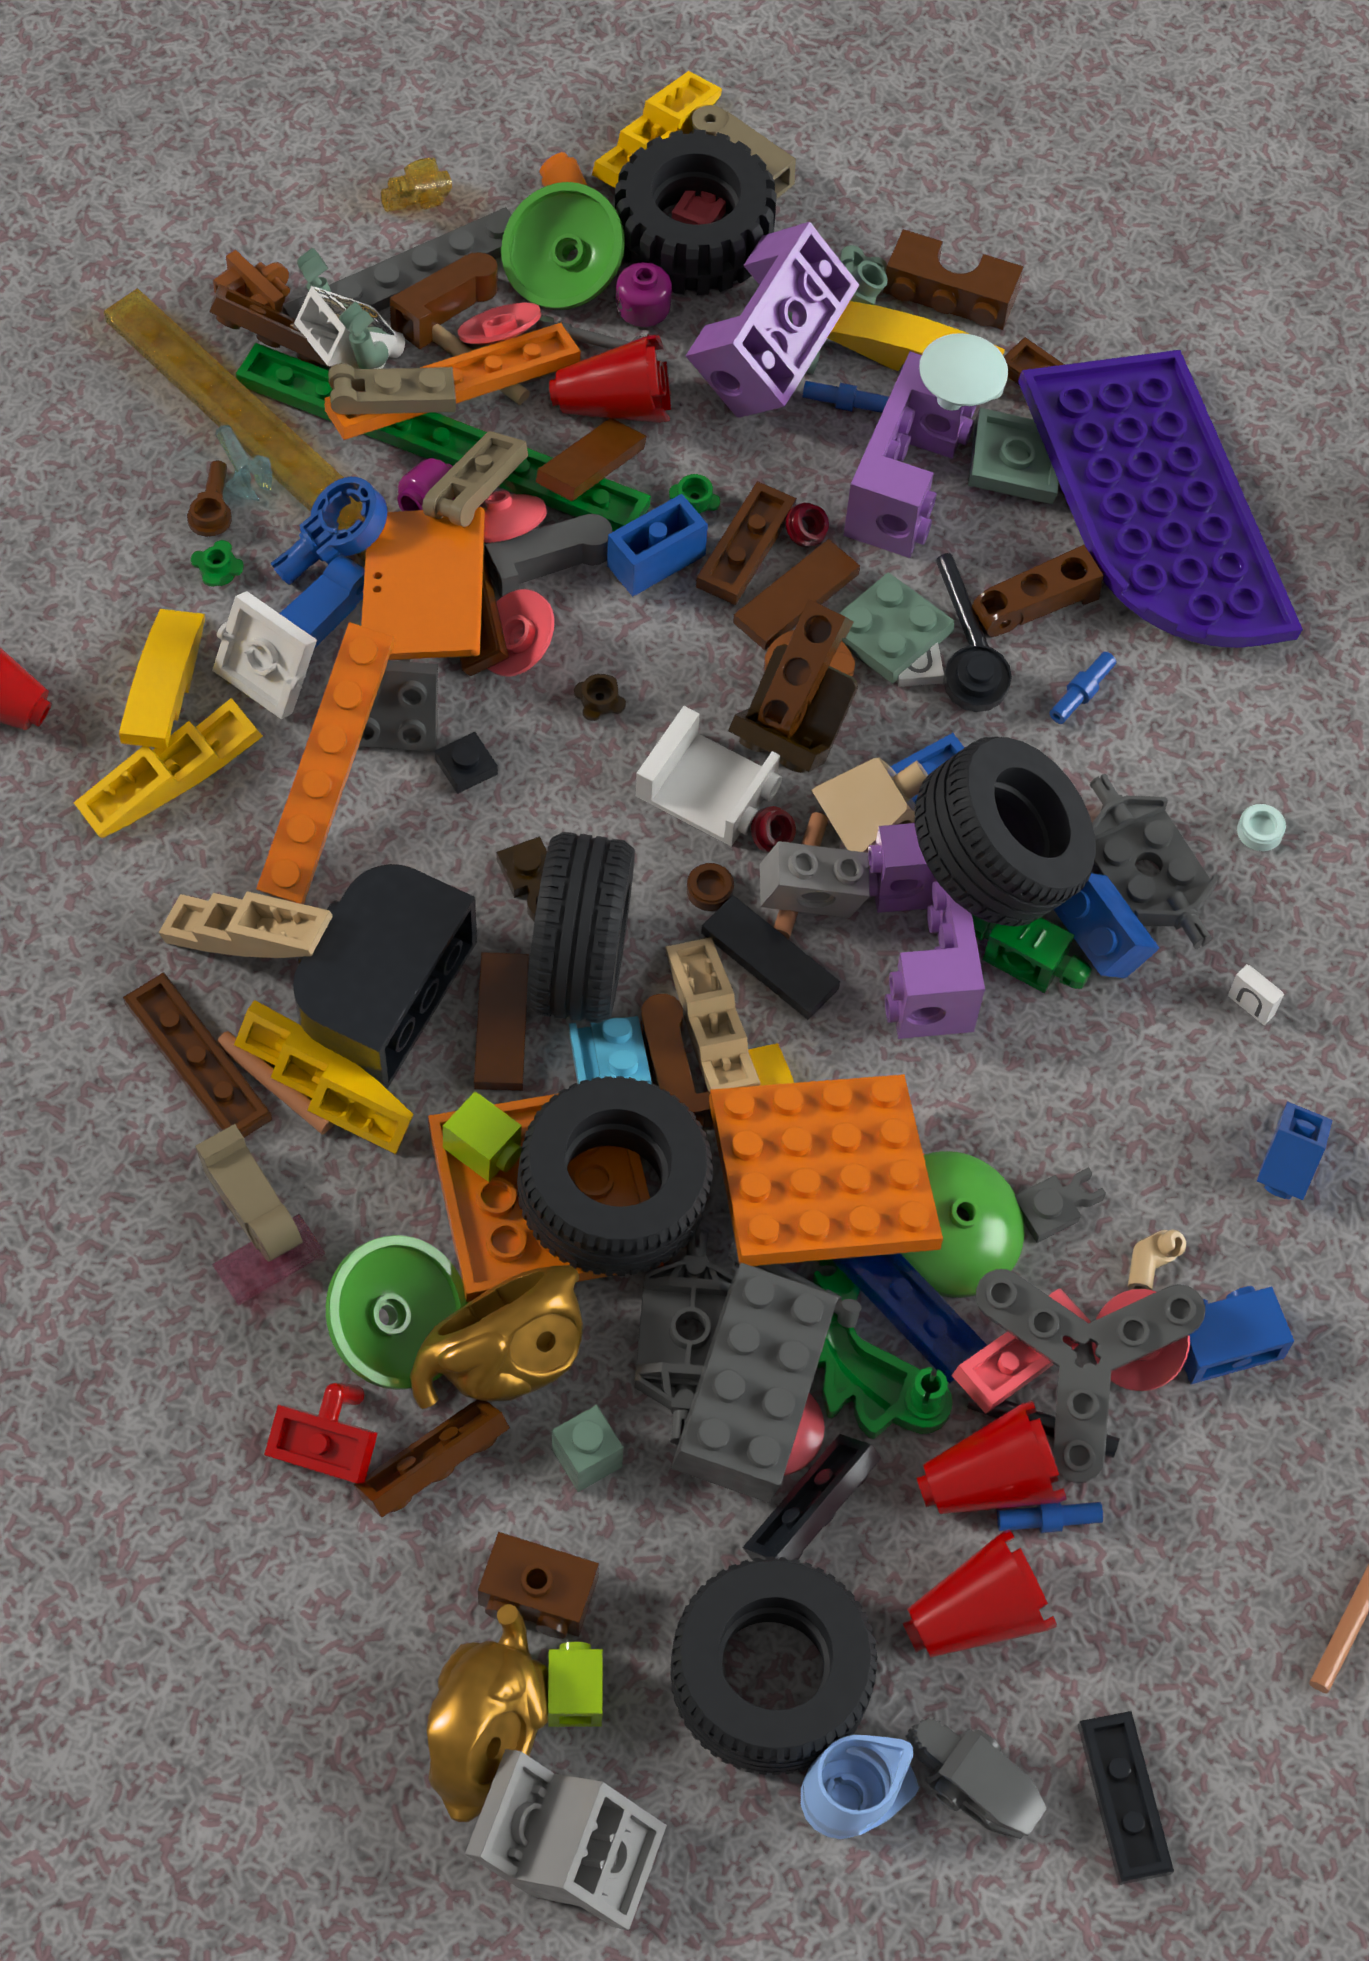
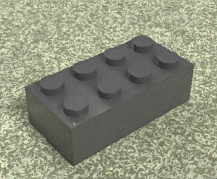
(755, 1383)

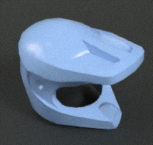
(875, 1768)

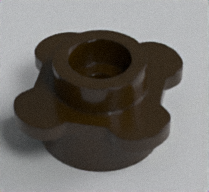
(599, 685)

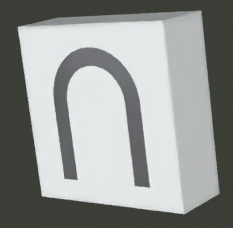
(924, 670)
(1255, 994)

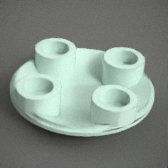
(963, 370)

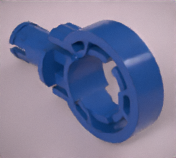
(320, 531)

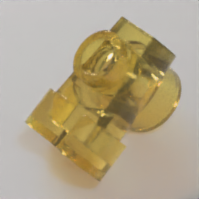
(420, 184)

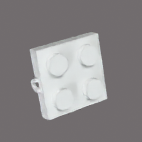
(263, 654)

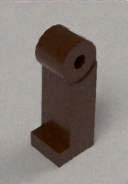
(443, 296)
(1039, 592)
(803, 667)
(667, 1056)

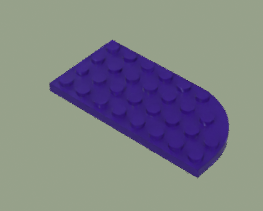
(1159, 499)

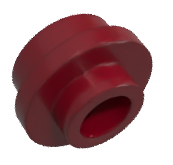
(816, 520)
(781, 824)

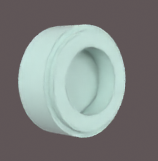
(1261, 827)

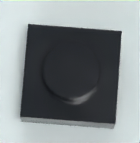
(466, 762)

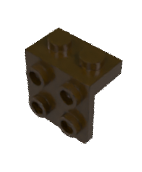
(816, 733)

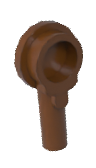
(209, 512)

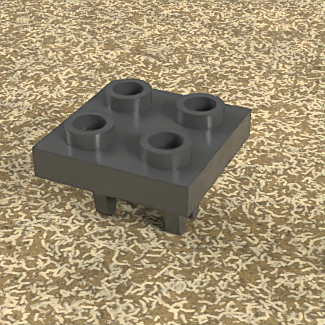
(405, 708)

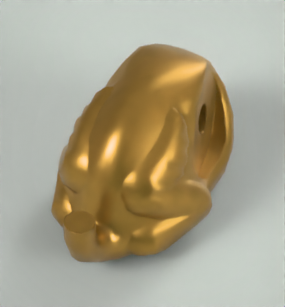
(504, 1339)
(485, 1703)

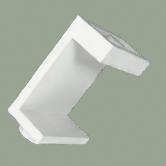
(705, 780)

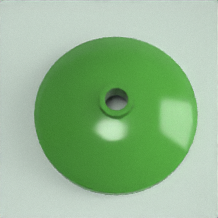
(547, 230)
(971, 1247)
(415, 1289)

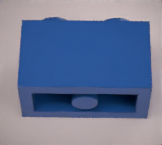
(657, 545)
(1107, 928)
(1238, 1335)

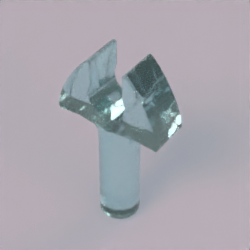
(259, 466)

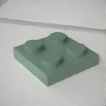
(1011, 457)
(893, 627)

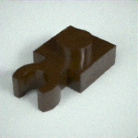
(523, 870)

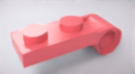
(1007, 1364)

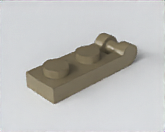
(391, 390)
(474, 478)

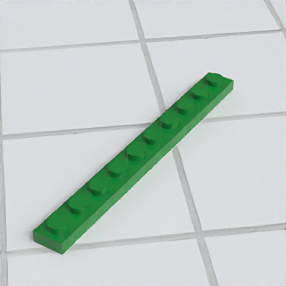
(432, 437)

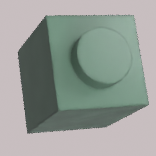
(587, 1448)

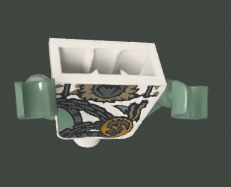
(342, 327)

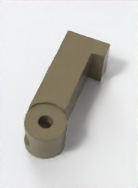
(778, 161)
(248, 1193)

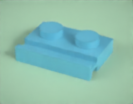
(609, 1050)

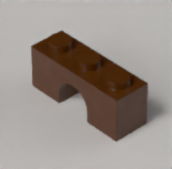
(979, 295)

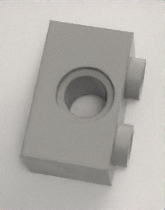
(814, 879)

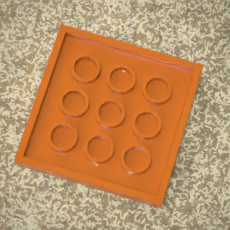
(824, 1170)
(486, 1216)

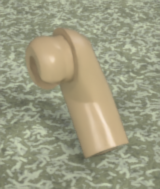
(1153, 1253)

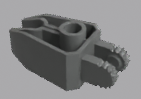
(977, 1778)

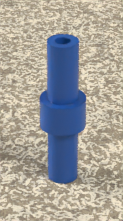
(844, 396)
(1082, 687)
(1050, 1516)

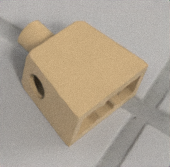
(868, 799)

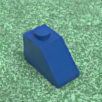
(1294, 1152)

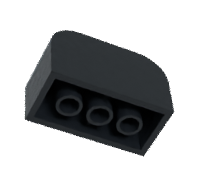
(384, 966)

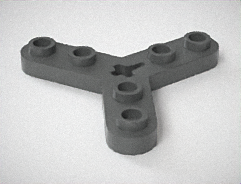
(1119, 1339)

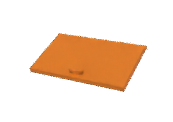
(426, 585)

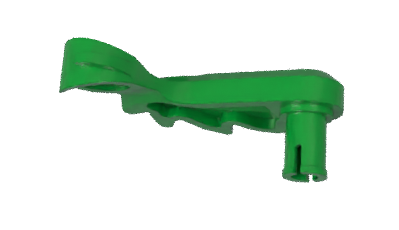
(877, 1382)

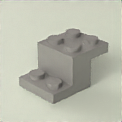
(566, 1839)

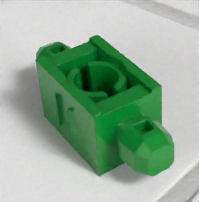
(1033, 953)

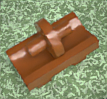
(259, 283)

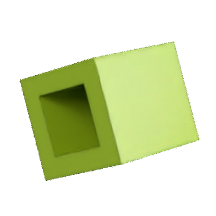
(483, 1137)
(575, 1686)

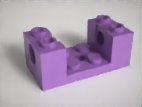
(760, 354)
(891, 498)
(933, 988)

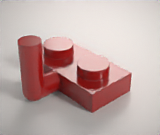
(322, 1440)

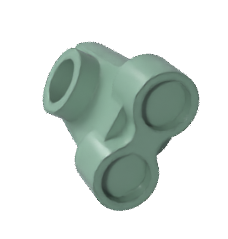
(867, 271)

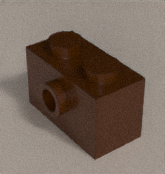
(540, 1583)

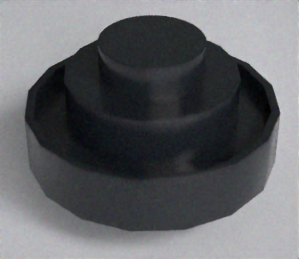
(977, 678)

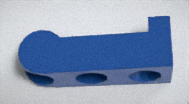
(328, 599)

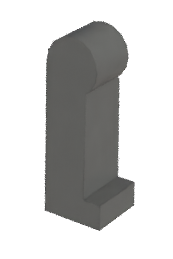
(547, 551)

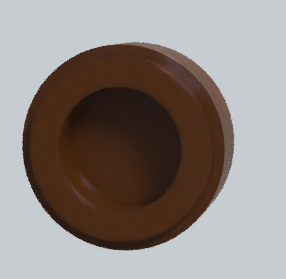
(709, 886)

